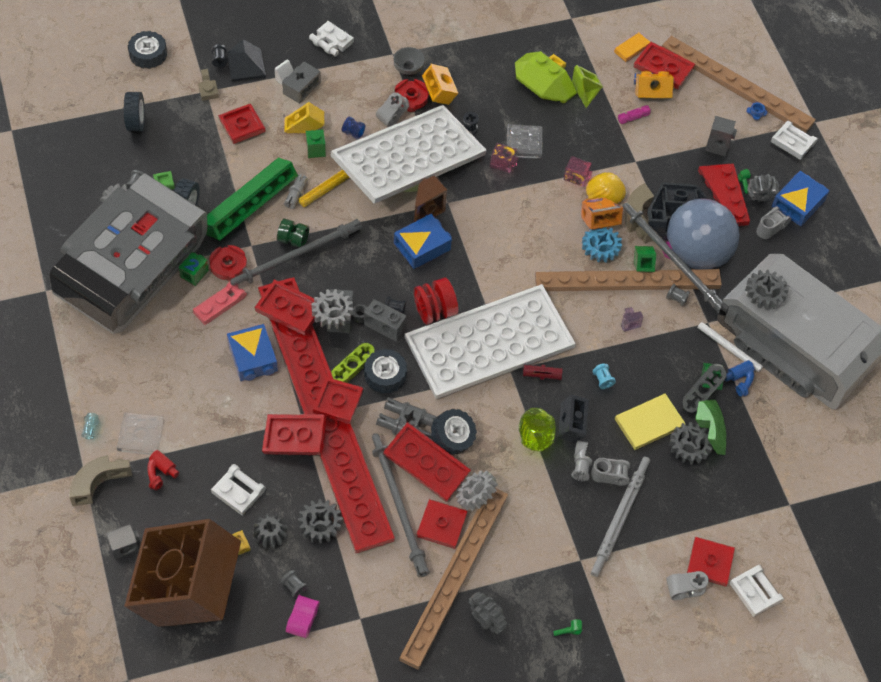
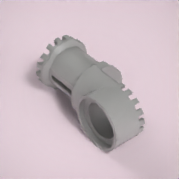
(582, 462)

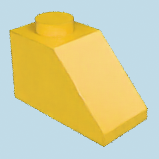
(304, 119)

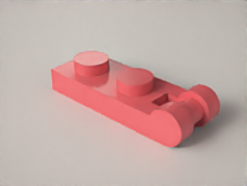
(219, 303)

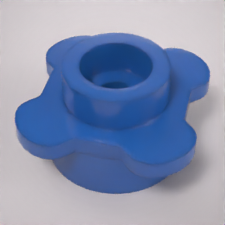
(757, 110)

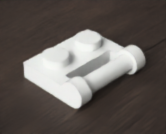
(793, 140)
(233, 494)
(751, 593)

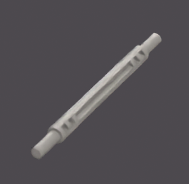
(620, 517)

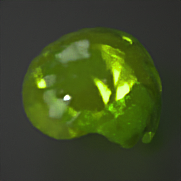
(537, 429)

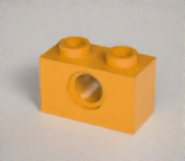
(440, 84)
(664, 87)

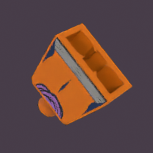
(601, 213)

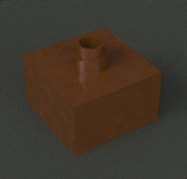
(183, 573)

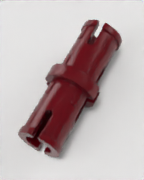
(556, 373)

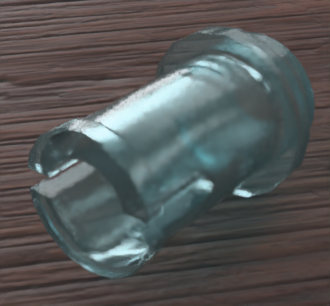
(91, 422)

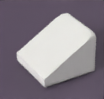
(283, 71)

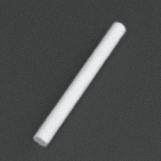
(729, 346)

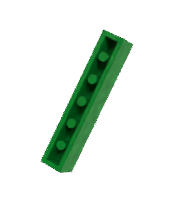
(250, 198)

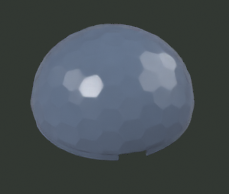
(703, 234)

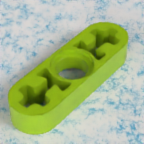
(355, 357)

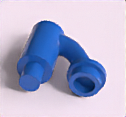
(739, 371)

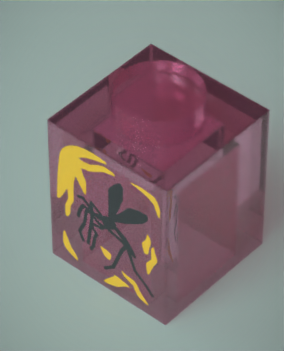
(504, 158)
(578, 171)

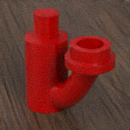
(164, 464)

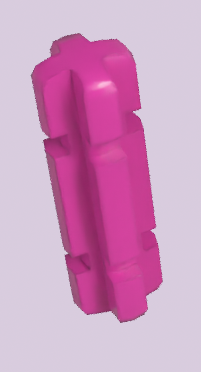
(634, 114)

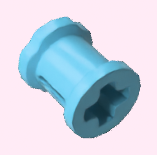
(604, 376)

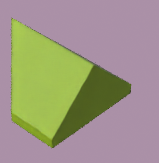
(586, 84)

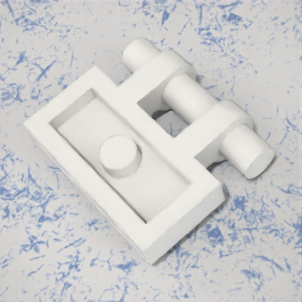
(334, 36)

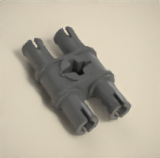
(406, 413)

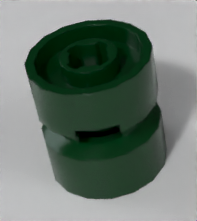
(293, 233)

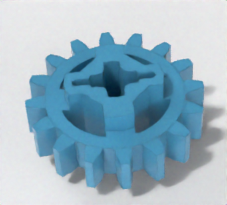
(603, 244)

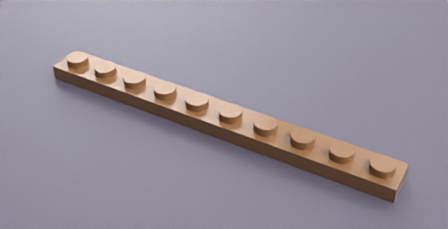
(740, 85)
(624, 280)
(452, 581)

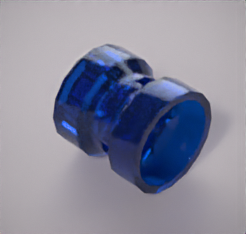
(354, 128)

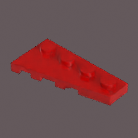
(726, 189)

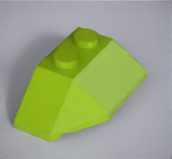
(544, 77)

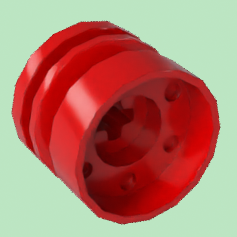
(436, 301)

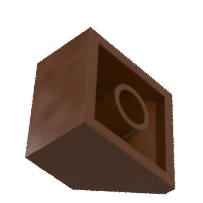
(430, 198)

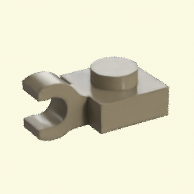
(207, 88)

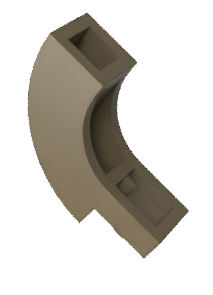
(639, 200)
(94, 474)

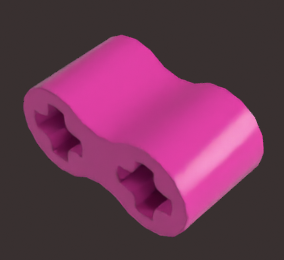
(302, 616)

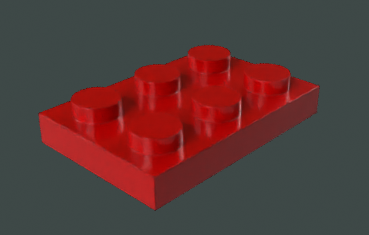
(658, 59)
(287, 307)
(294, 434)

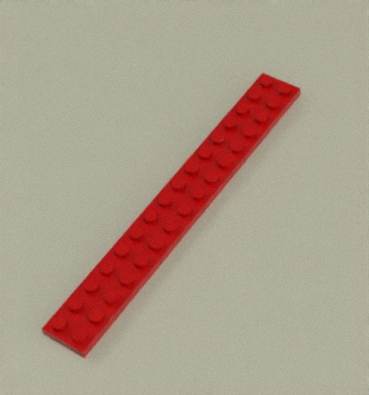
(340, 451)

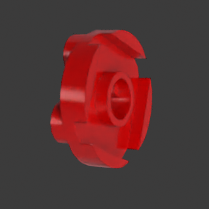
(418, 88)
(223, 271)

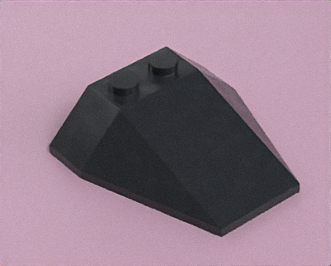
(666, 202)

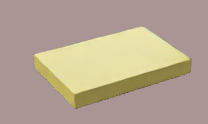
(649, 421)

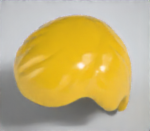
(606, 186)

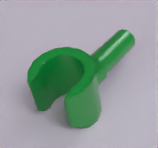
(743, 176)
(575, 629)

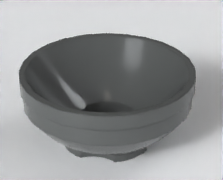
(411, 56)

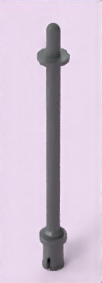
(342, 231)
(709, 295)
(416, 555)

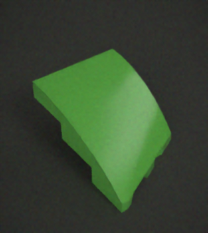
(711, 417)

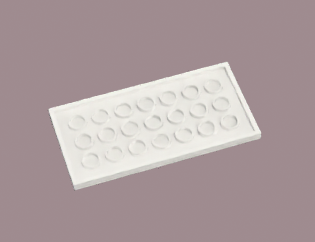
(408, 153)
(489, 341)

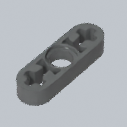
(709, 373)

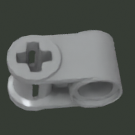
(392, 110)
(772, 223)
(613, 472)
(685, 585)

